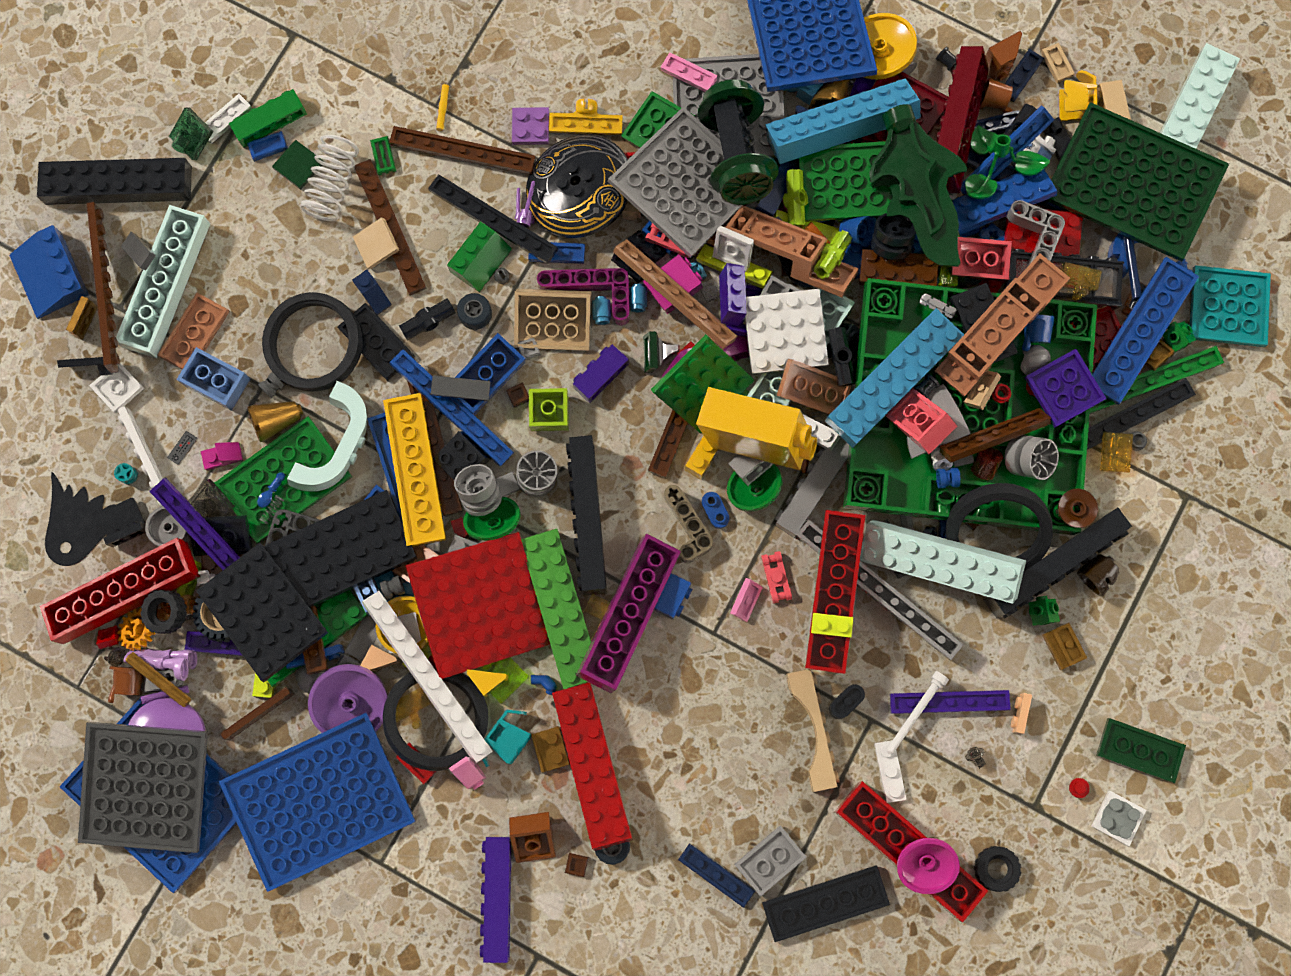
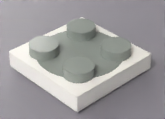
(1118, 818)

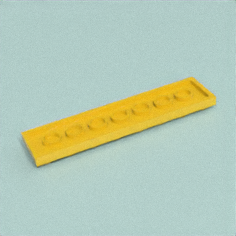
(414, 470)

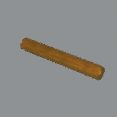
(158, 679)

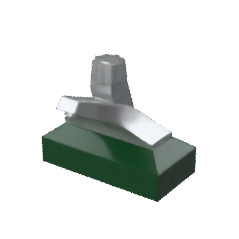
(656, 351)

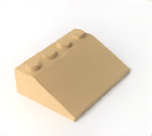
(553, 318)

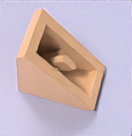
(378, 659)

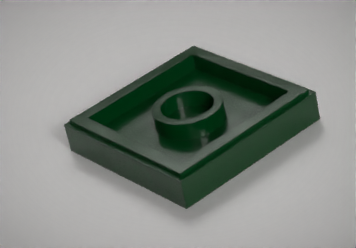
(296, 164)

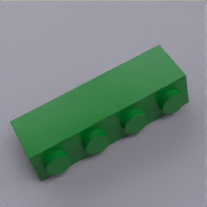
(268, 118)

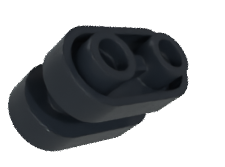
(846, 701)

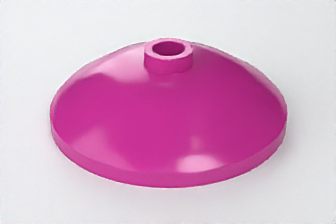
(931, 874)

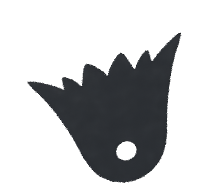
(73, 522)

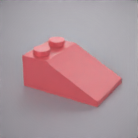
(983, 259)
(921, 420)

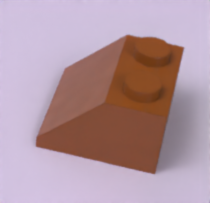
(1002, 56)
(532, 837)

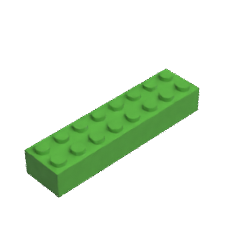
(558, 604)

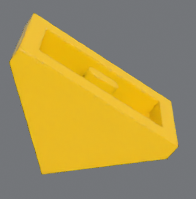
(487, 681)

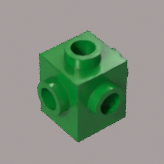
(1179, 336)
(1044, 611)

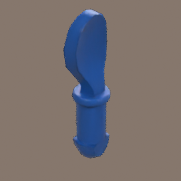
(266, 497)

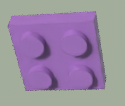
(530, 126)

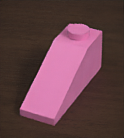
(468, 773)

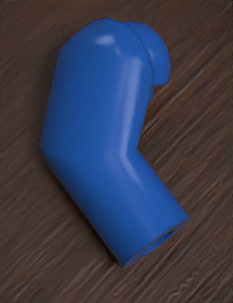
(546, 681)

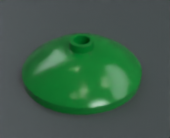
(747, 498)
(495, 524)

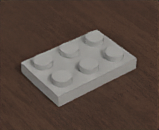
(770, 860)

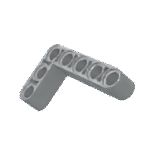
(1042, 226)

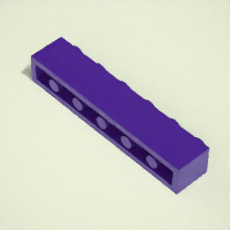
(497, 900)

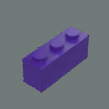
(732, 294)
(600, 373)

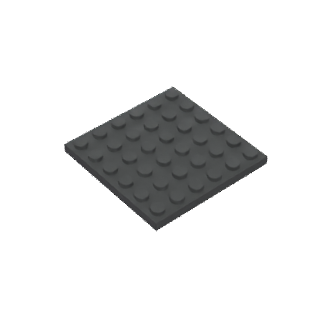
(142, 787)

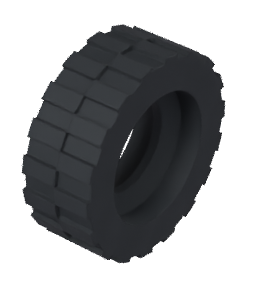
(150, 607)
(1011, 861)

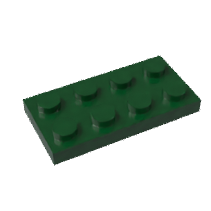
(1141, 750)

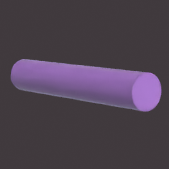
(159, 695)

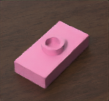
(746, 600)

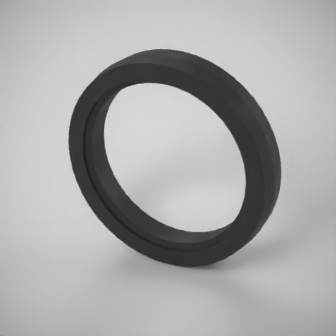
(280, 315)
(1005, 492)
(413, 757)

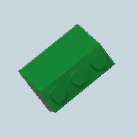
(479, 257)

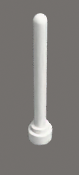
(938, 681)

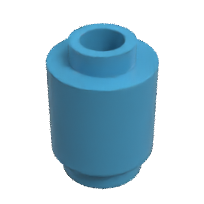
(638, 298)
(601, 310)

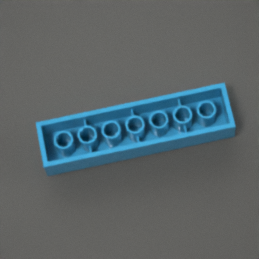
(838, 121)
(894, 378)

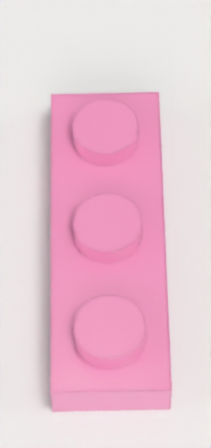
(688, 72)

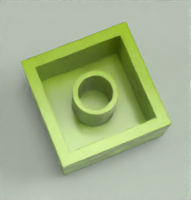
(549, 409)

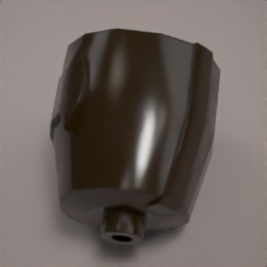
(1099, 574)

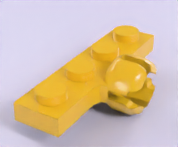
(585, 121)

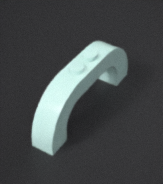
(328, 475)

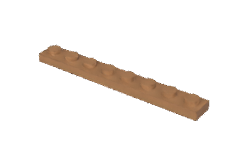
(675, 294)

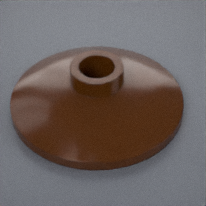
(1084, 501)

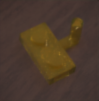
(1081, 278)
(410, 705)

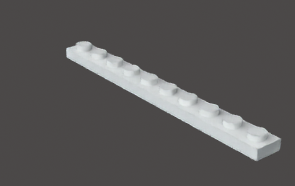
(427, 677)

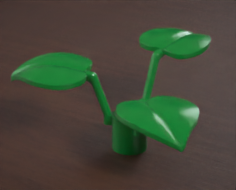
(985, 141)

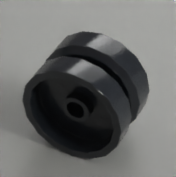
(893, 237)

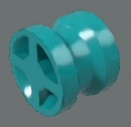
(121, 472)

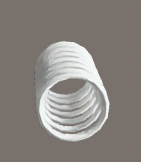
(347, 155)

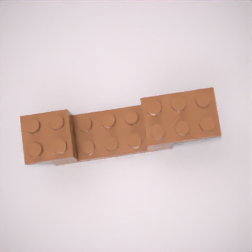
(792, 243)
(1001, 324)

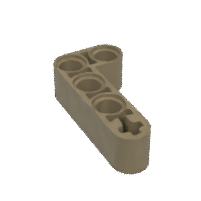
(685, 520)

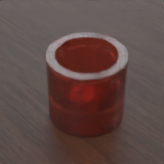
(987, 463)

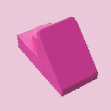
(221, 455)

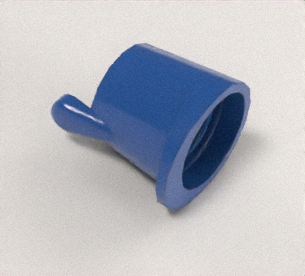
(859, 229)
(1038, 331)

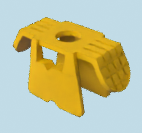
(1075, 97)

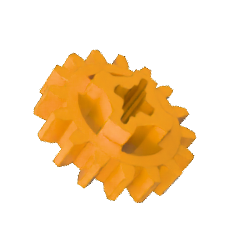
(134, 630)

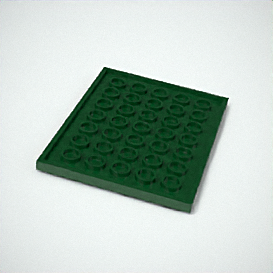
(1136, 181)

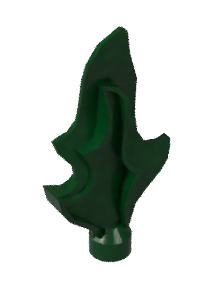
(918, 179)

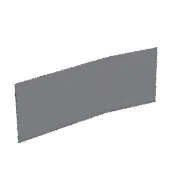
(363, 639)

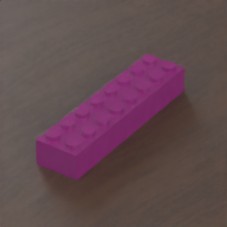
(628, 613)

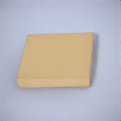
(375, 243)

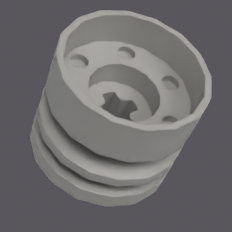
(477, 490)

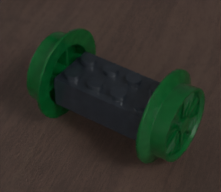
(743, 174)

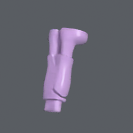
(177, 661)

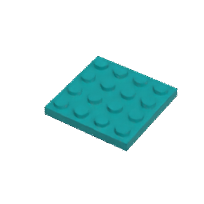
(1230, 306)

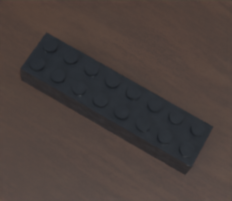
(114, 181)
(587, 512)
(1064, 560)

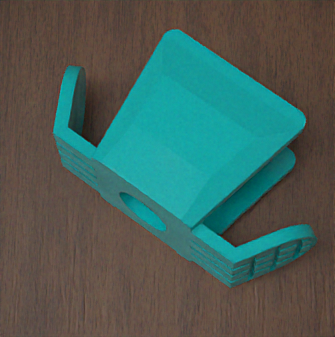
(507, 739)

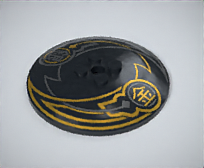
(579, 208)

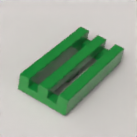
(386, 169)

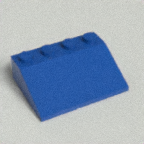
(48, 272)

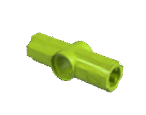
(795, 198)
(832, 254)

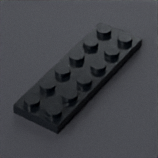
(825, 903)

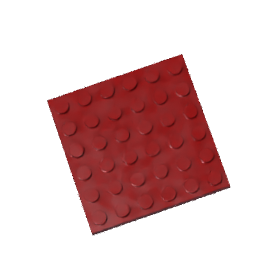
(478, 605)

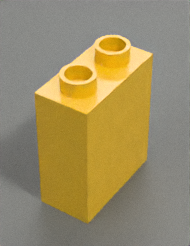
(756, 428)

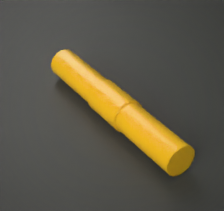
(442, 107)

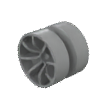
(1031, 457)
(536, 473)

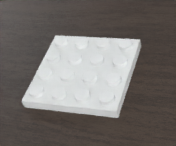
(785, 329)

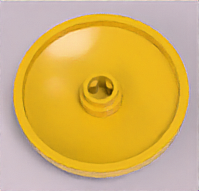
(891, 42)

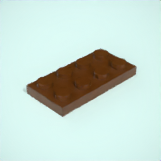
(912, 269)

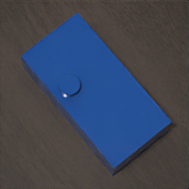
(494, 363)

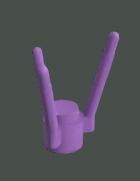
(524, 217)

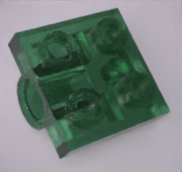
(190, 134)

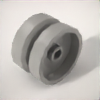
(162, 528)

